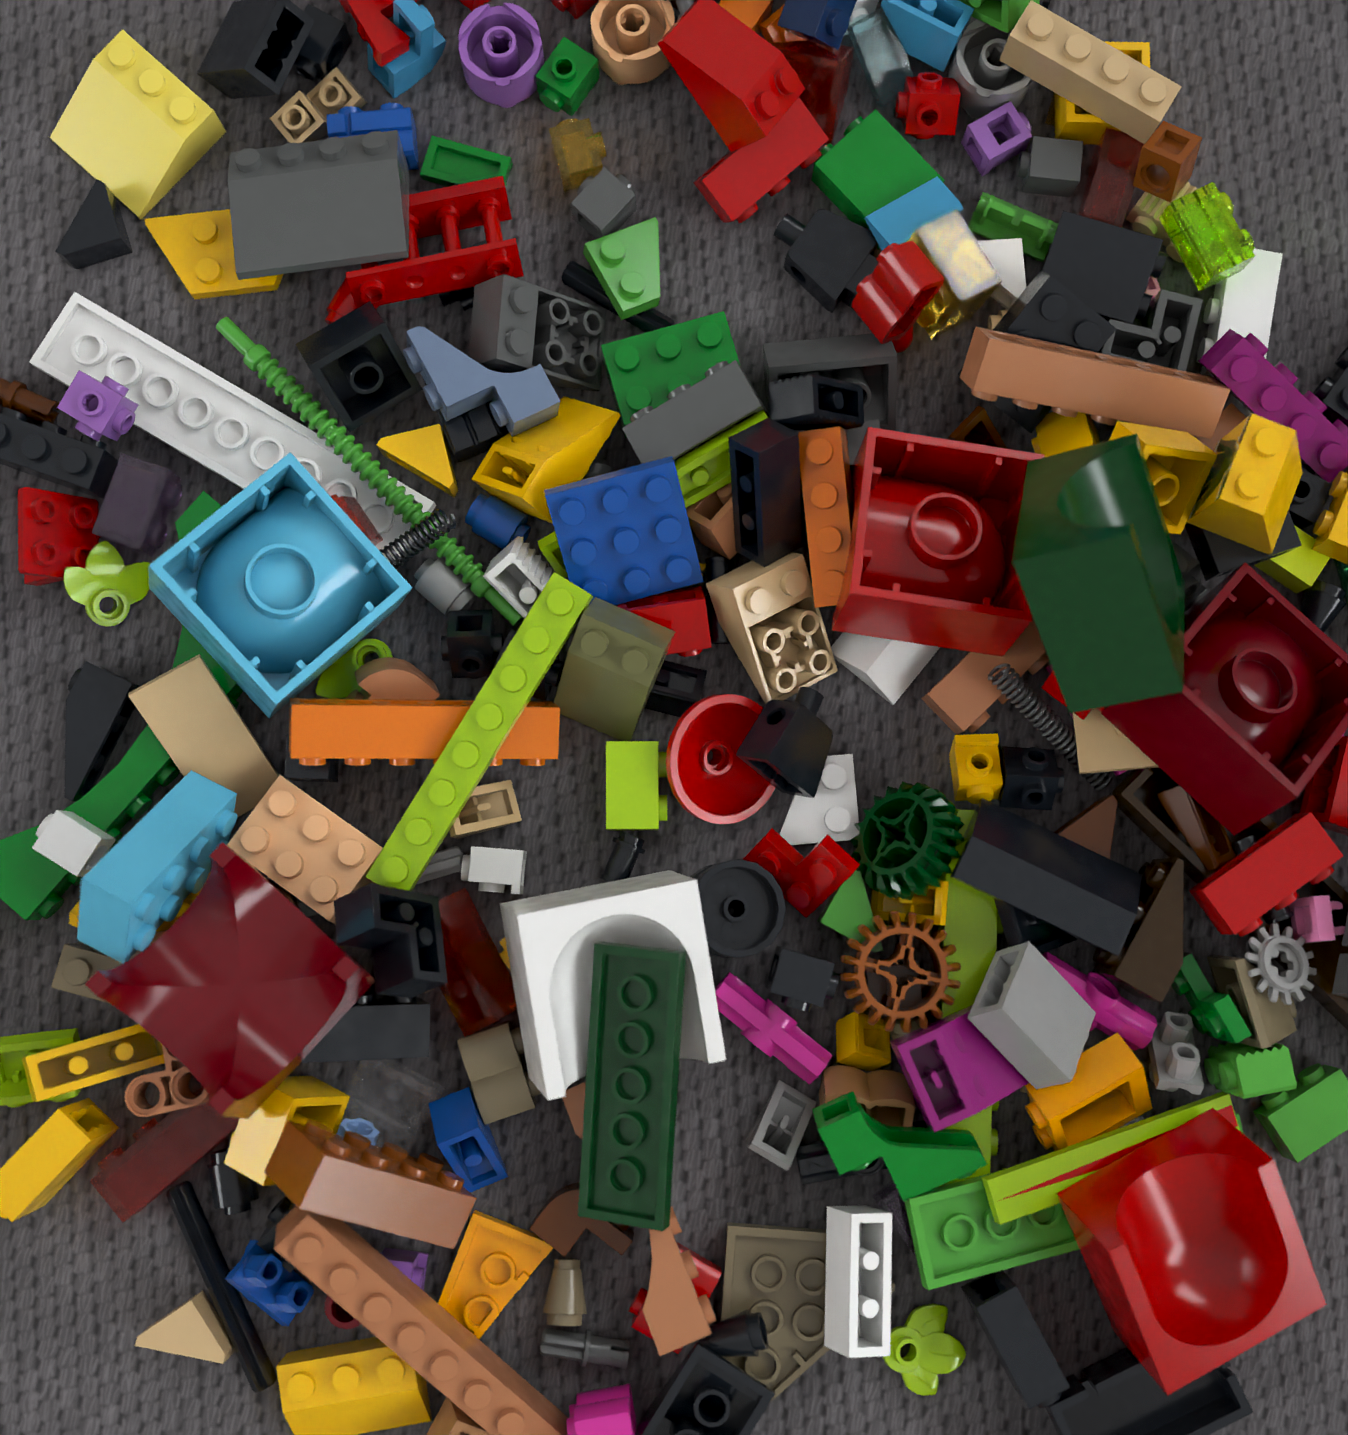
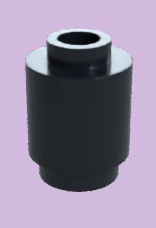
(229, 1187)

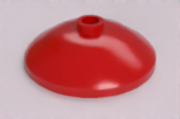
(727, 786)

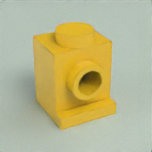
(975, 767)

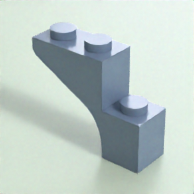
(462, 384)

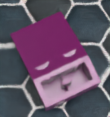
(954, 1070)

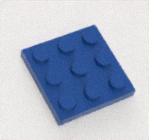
(625, 532)

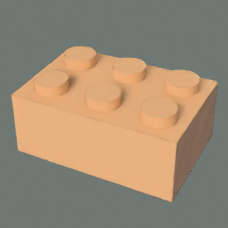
(305, 847)

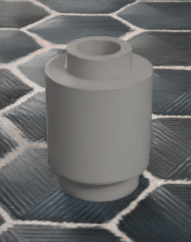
(443, 587)

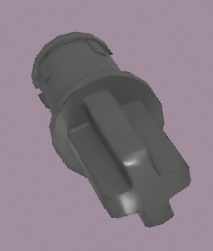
(585, 1348)

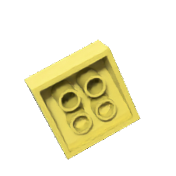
(135, 125)

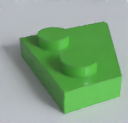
(628, 267)

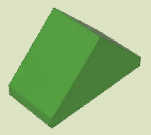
(848, 909)

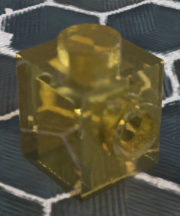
(576, 151)

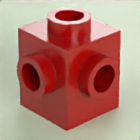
(928, 105)

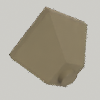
(1265, 1019)

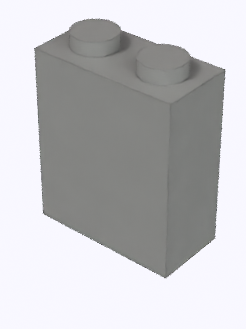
(1032, 1016)

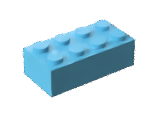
(155, 867)

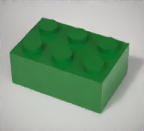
(658, 361)

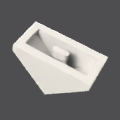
(1008, 261)

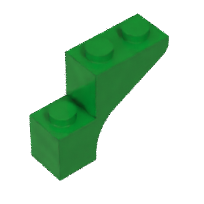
(914, 1155)

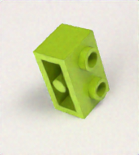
(633, 785)

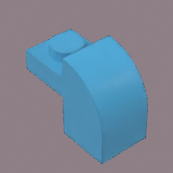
(423, 53)

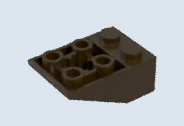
(1155, 941)

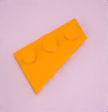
(489, 1270)

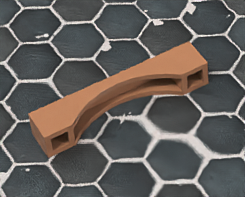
(671, 1305)

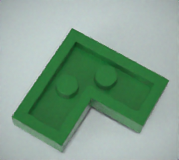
(1211, 1011)

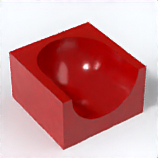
(935, 543)
(1193, 1249)

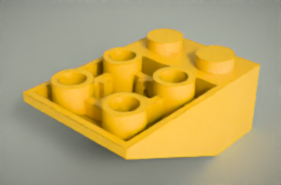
(545, 456)

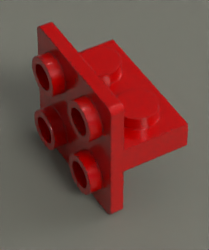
(53, 533)

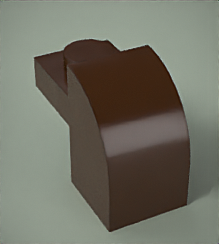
(561, 1226)

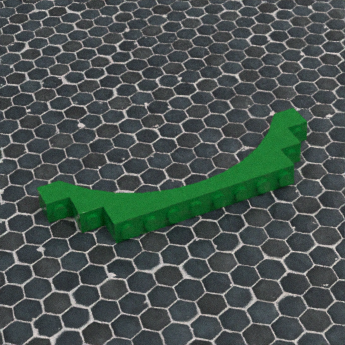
(35, 883)

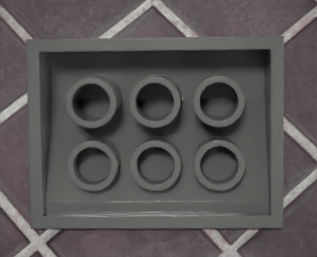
(319, 204)

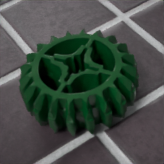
(930, 826)

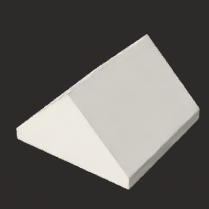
(882, 663)

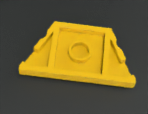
(203, 254)

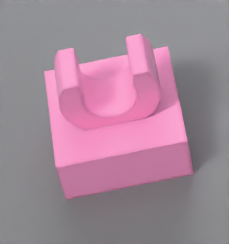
(1314, 919)

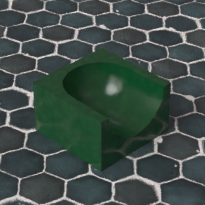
(1101, 575)

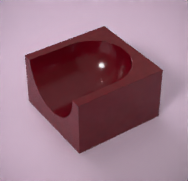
(1255, 703)

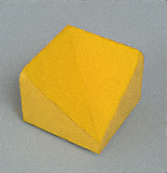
(861, 1043)

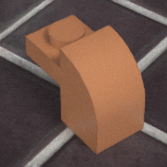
(393, 680)

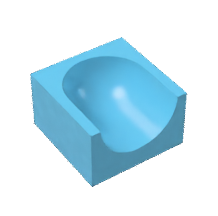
(277, 584)

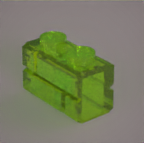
(1207, 235)

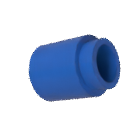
(497, 521)

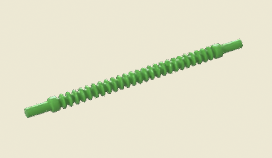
(259, 359)

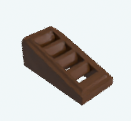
(1198, 827)

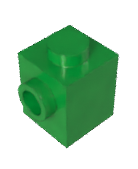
(567, 77)

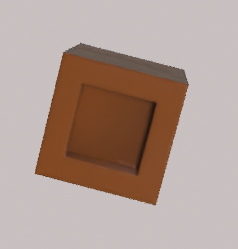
(1167, 161)

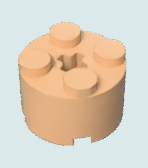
(627, 38)

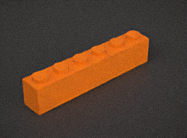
(407, 731)

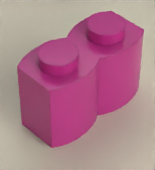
(603, 1412)

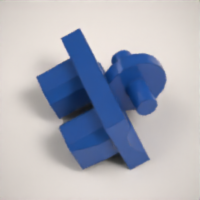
(269, 1284)

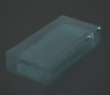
(880, 56)

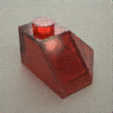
(824, 76)

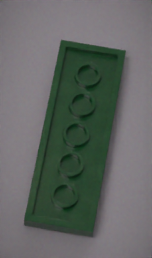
(631, 1085)

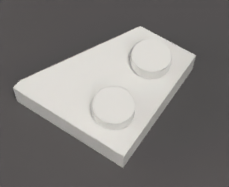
(830, 811)

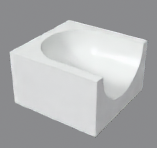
(552, 966)

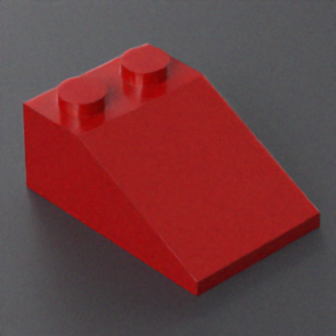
(731, 73)

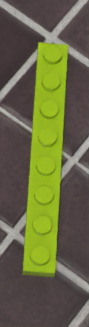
(480, 734)

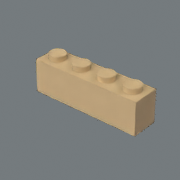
(1089, 72)

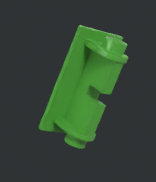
(1003, 220)

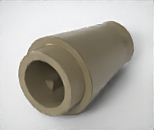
(565, 1294)

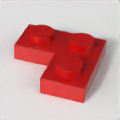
(805, 879)

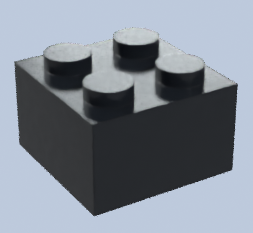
(359, 366)

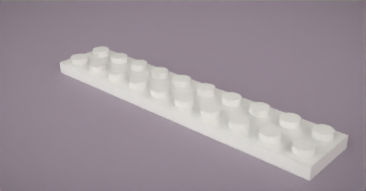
(202, 411)

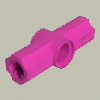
(1112, 1010)
(771, 1028)

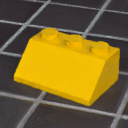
(350, 1389)

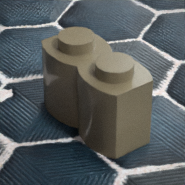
(498, 1071)

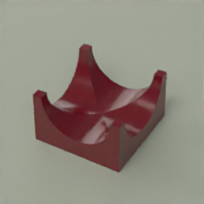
(237, 986)

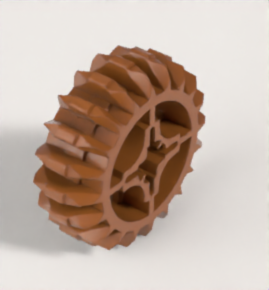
(897, 992)

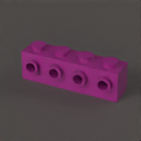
(1271, 395)

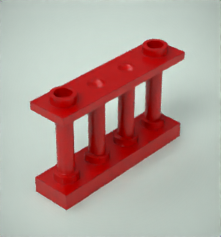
(444, 213)

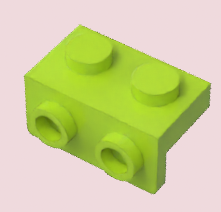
(13, 1080)

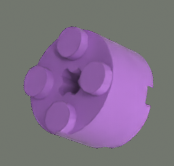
(501, 53)

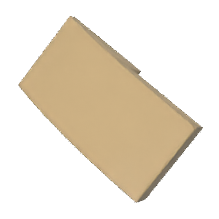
(304, 115)

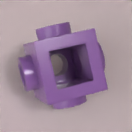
(99, 406)

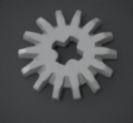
(1291, 953)

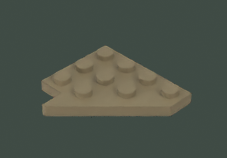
(784, 1279)

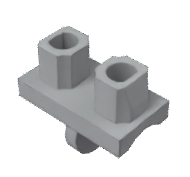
(1174, 1055)

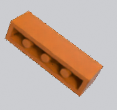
(827, 508)

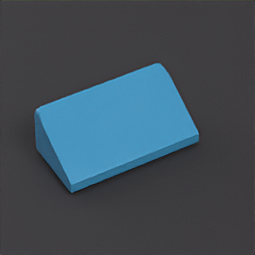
(918, 207)

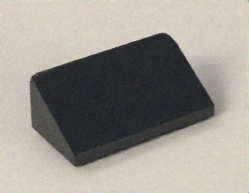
(676, 689)

